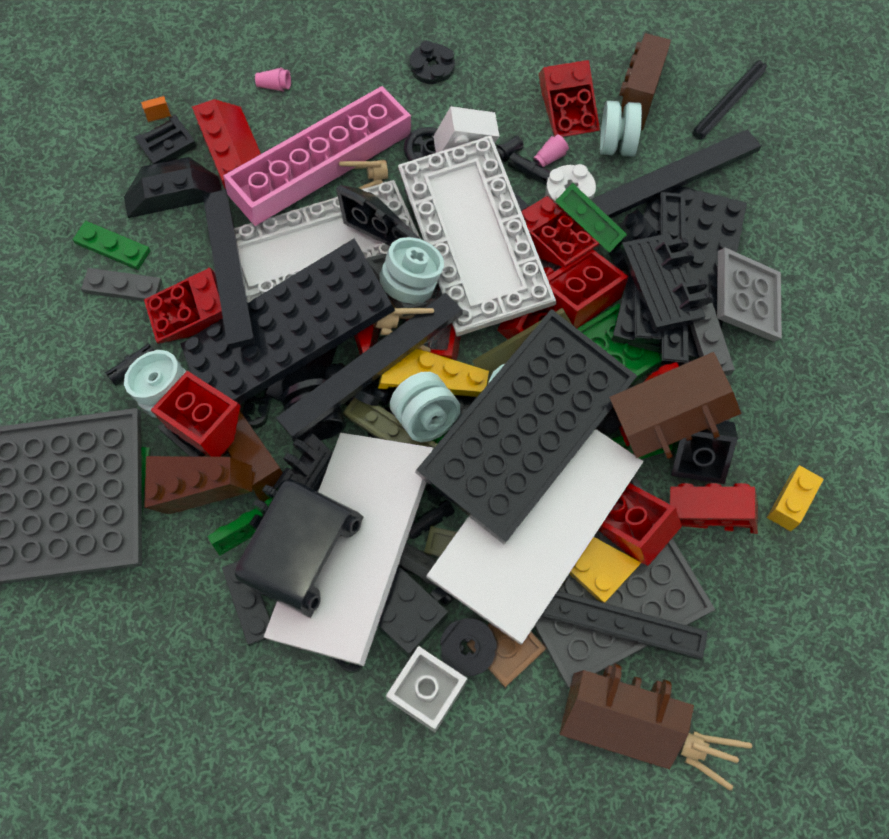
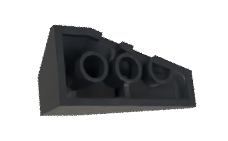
(371, 216)

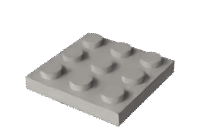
(749, 295)

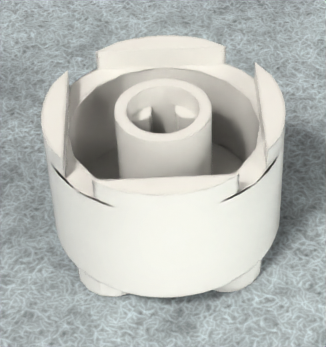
(562, 178)

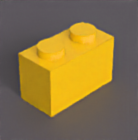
(795, 498)

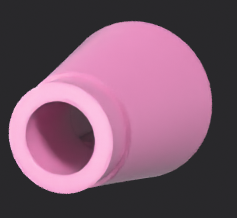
(274, 79)
(551, 151)

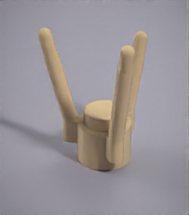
(375, 170)
(392, 319)
(697, 748)

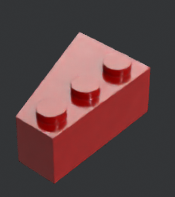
(716, 506)

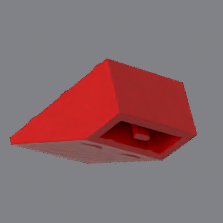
(569, 98)
(556, 233)
(185, 307)

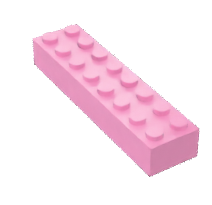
(313, 155)

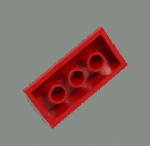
(225, 135)

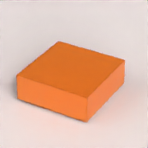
(156, 109)

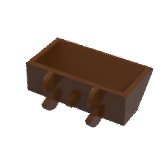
(676, 405)
(626, 716)

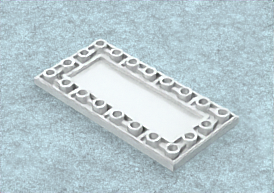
(479, 230)
(303, 236)
(518, 579)
(354, 583)

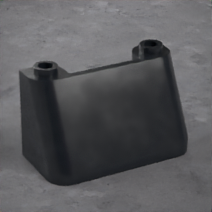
(295, 545)

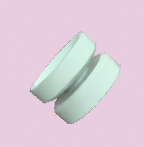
(620, 129)
(411, 270)
(152, 378)
(424, 406)

